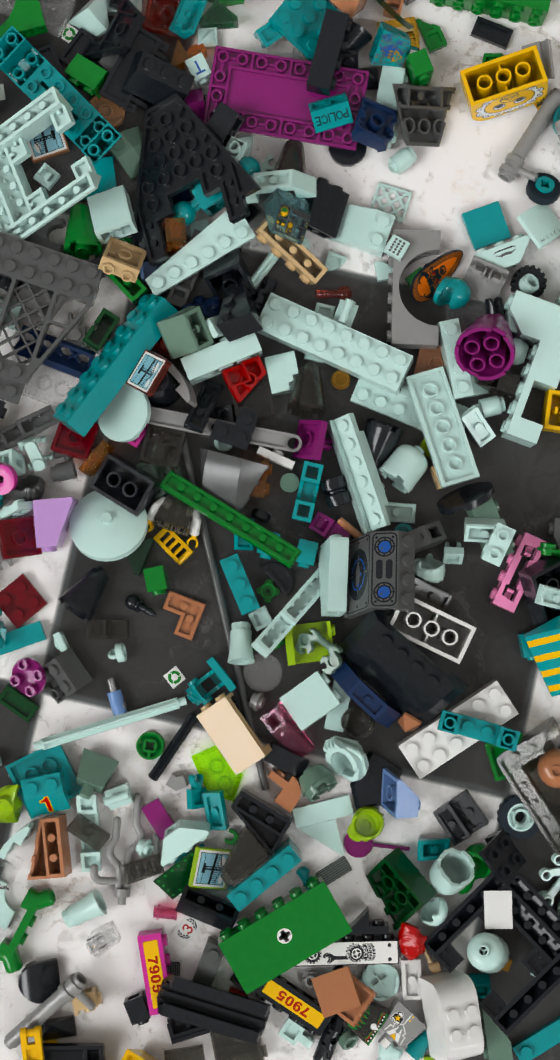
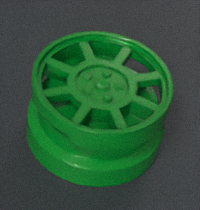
(150, 745)

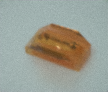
(95, 459)

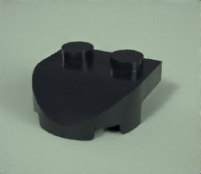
(39, 980)

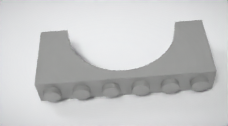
(405, 329)

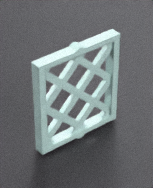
(395, 190)

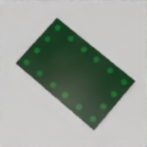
(176, 877)

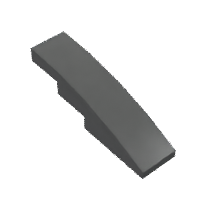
(27, 427)

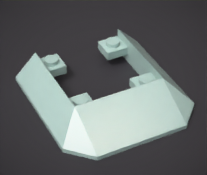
(20, 208)

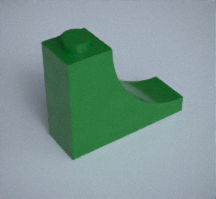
(26, 18)

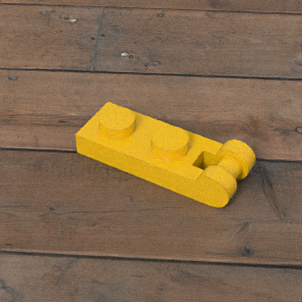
(32, 1050)

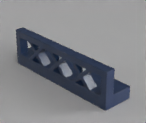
(58, 360)

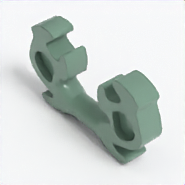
(332, 661)

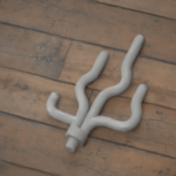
(123, 891)

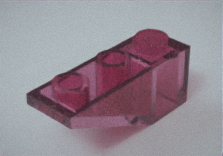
(286, 730)

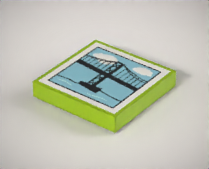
(207, 868)

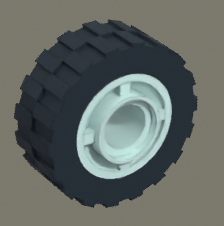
(507, 821)

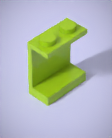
(293, 657)

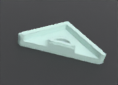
(326, 833)

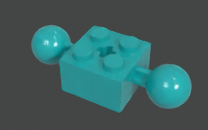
(211, 204)

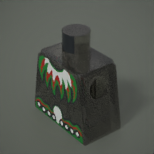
(370, 1022)

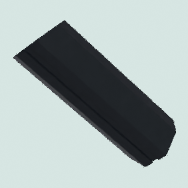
(212, 1008)

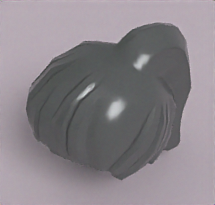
(29, 488)

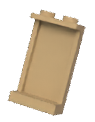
(232, 733)

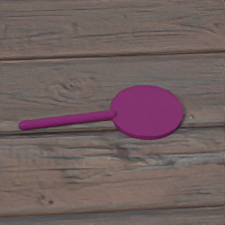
(361, 848)

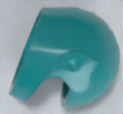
(456, 292)

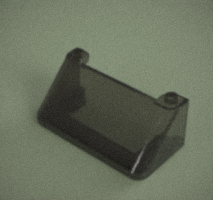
(522, 774)

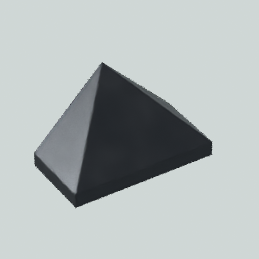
(59, 1028)

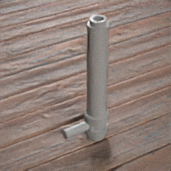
(515, 160)
(65, 993)

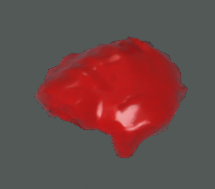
(411, 941)

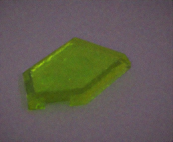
(217, 772)

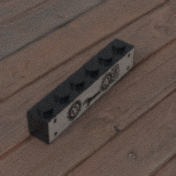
(357, 951)

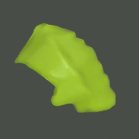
(366, 824)

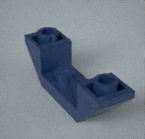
(364, 696)

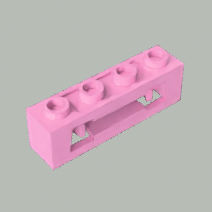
(505, 576)

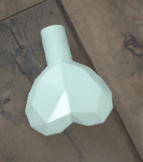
(392, 1053)

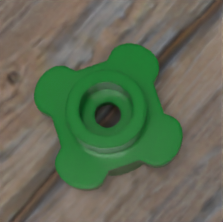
(267, 596)

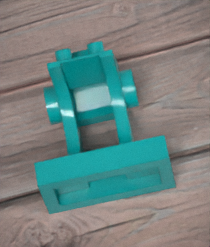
(198, 694)

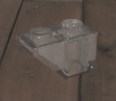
(103, 939)

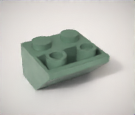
(185, 332)

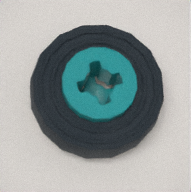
(544, 189)

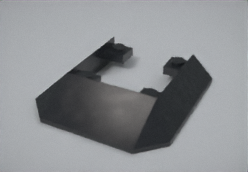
(534, 920)

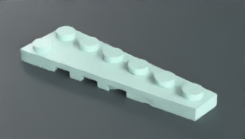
(203, 250)

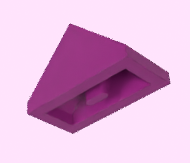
(196, 102)

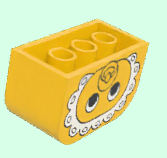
(504, 84)

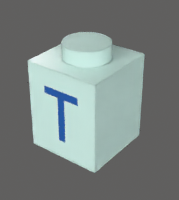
(199, 68)

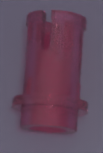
(164, 912)

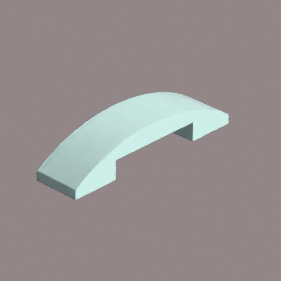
(90, 810)

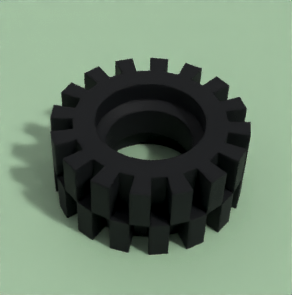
(524, 270)

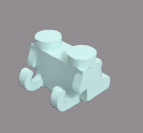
(34, 453)

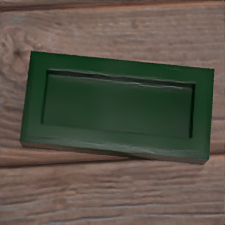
(18, 703)

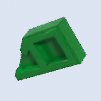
(431, 35)

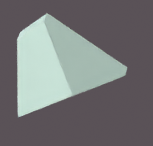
(92, 18)

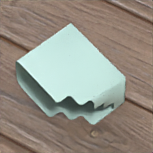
(281, 372)

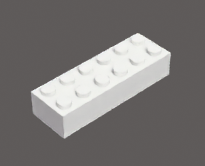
(431, 748)

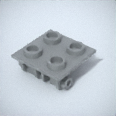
(485, 278)

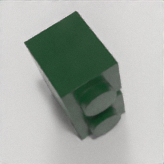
(105, 326)

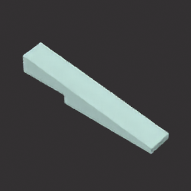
(288, 616)

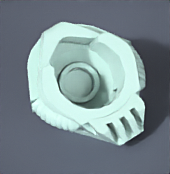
(346, 758)

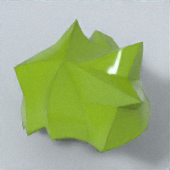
(10, 804)

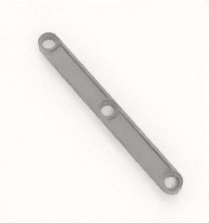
(261, 436)

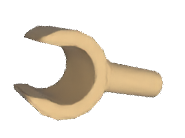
(433, 966)

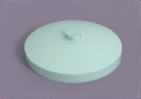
(106, 529)

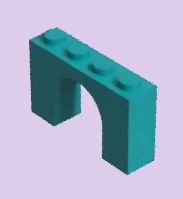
(281, 862)

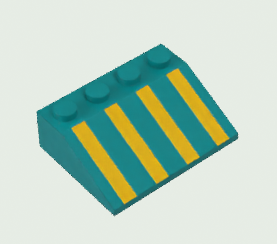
(545, 649)

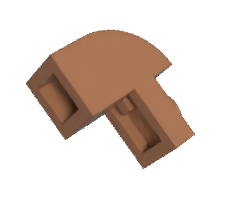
(290, 791)

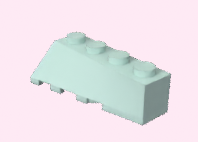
(461, 383)

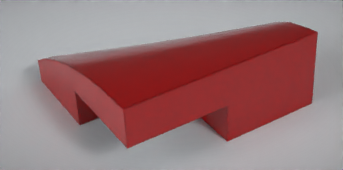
(244, 377)

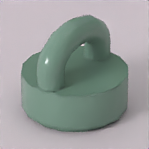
(348, 1039)

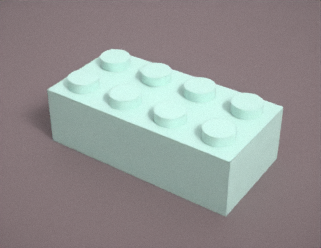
(219, 357)

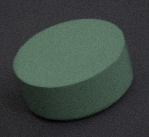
(289, 482)

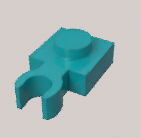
(194, 795)

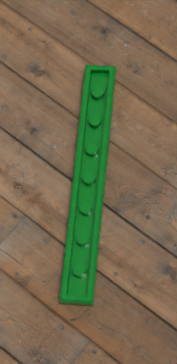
(230, 519)

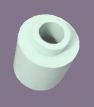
(402, 160)
(491, 406)

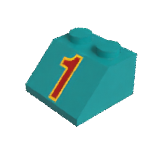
(45, 793)

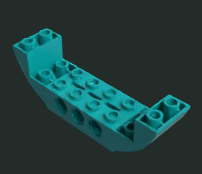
(36, 75)

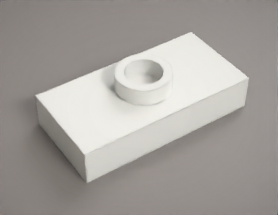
(276, 457)
(410, 979)

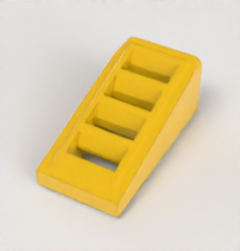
(184, 556)

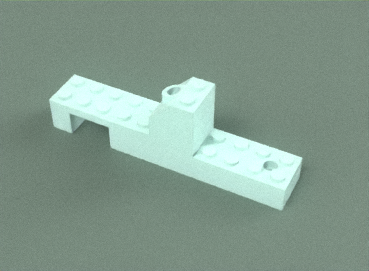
(539, 326)

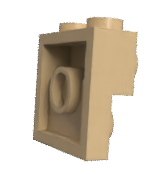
(122, 259)

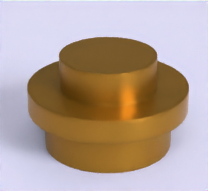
(340, 380)

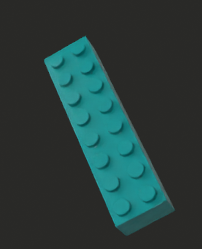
(113, 365)

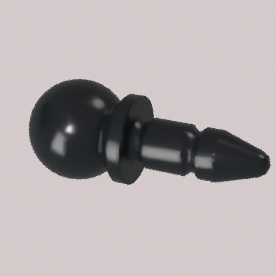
(134, 603)

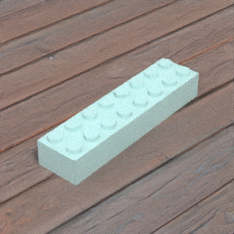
(334, 344)

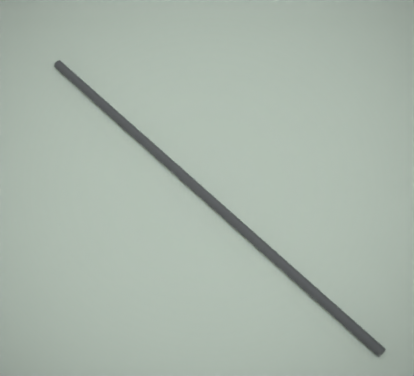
(224, 613)

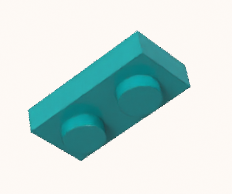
(215, 809)

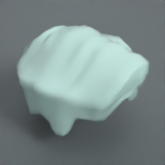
(430, 569)

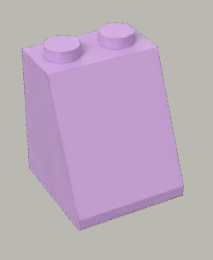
(52, 521)

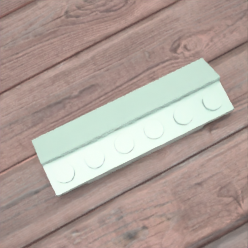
(359, 472)

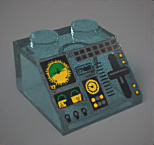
(287, 215)

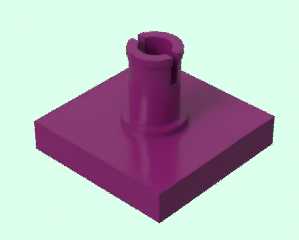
(313, 440)

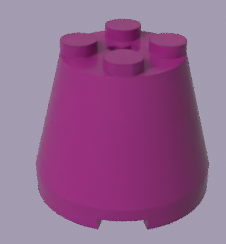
(486, 347)

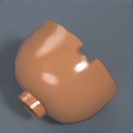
(549, 767)

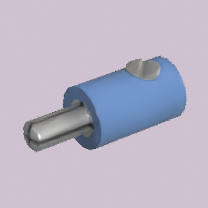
(116, 698)

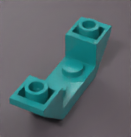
(479, 730)

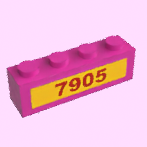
(154, 963)

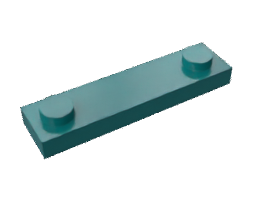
(538, 1041)

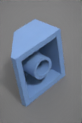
(398, 797)

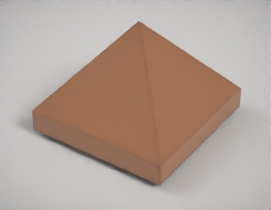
(408, 722)

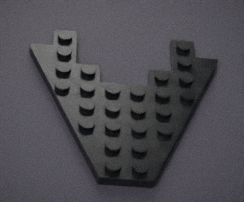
(174, 156)

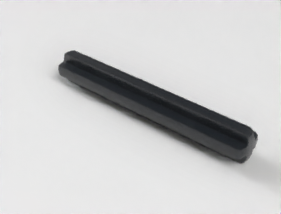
(173, 746)

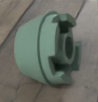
(316, 781)

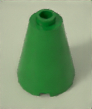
(80, 235)

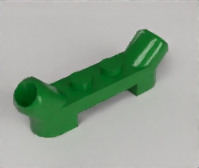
(32, 902)

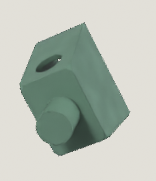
(95, 773)

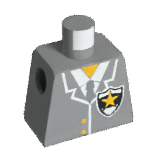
(400, 1025)

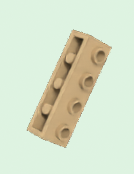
(295, 255)

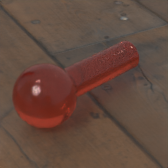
(342, 293)

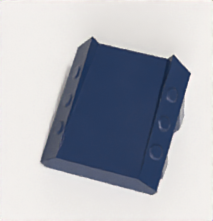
(374, 125)

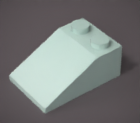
(365, 229)

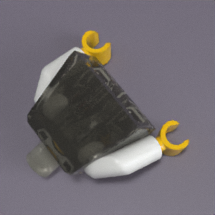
(175, 516)

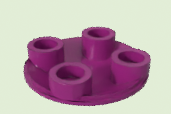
(28, 677)

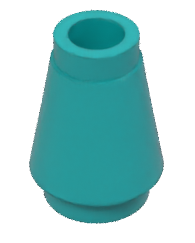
(418, 1046)

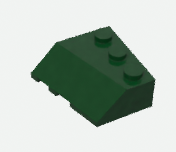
(400, 887)

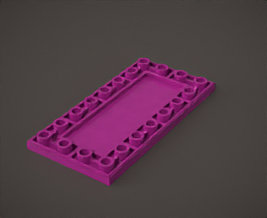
(275, 96)

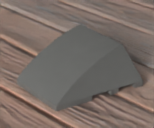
(422, 113)
(229, 477)

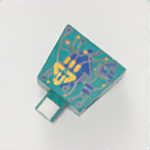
(390, 46)

